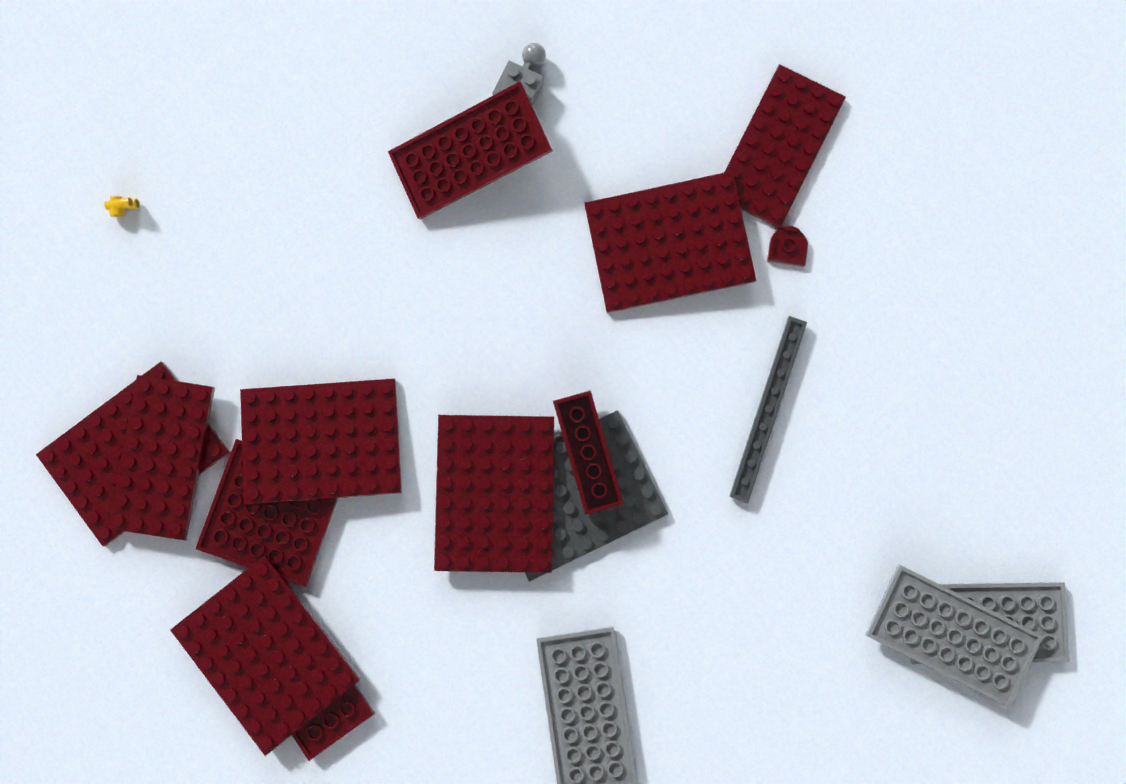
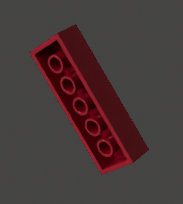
(587, 452)

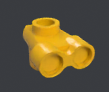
(118, 205)

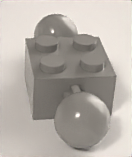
(533, 56)

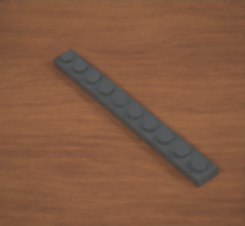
(768, 409)

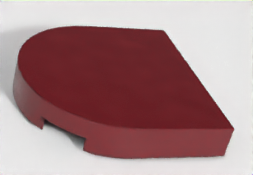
(788, 247)

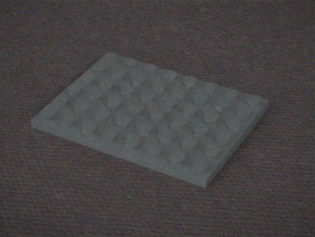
(578, 533)

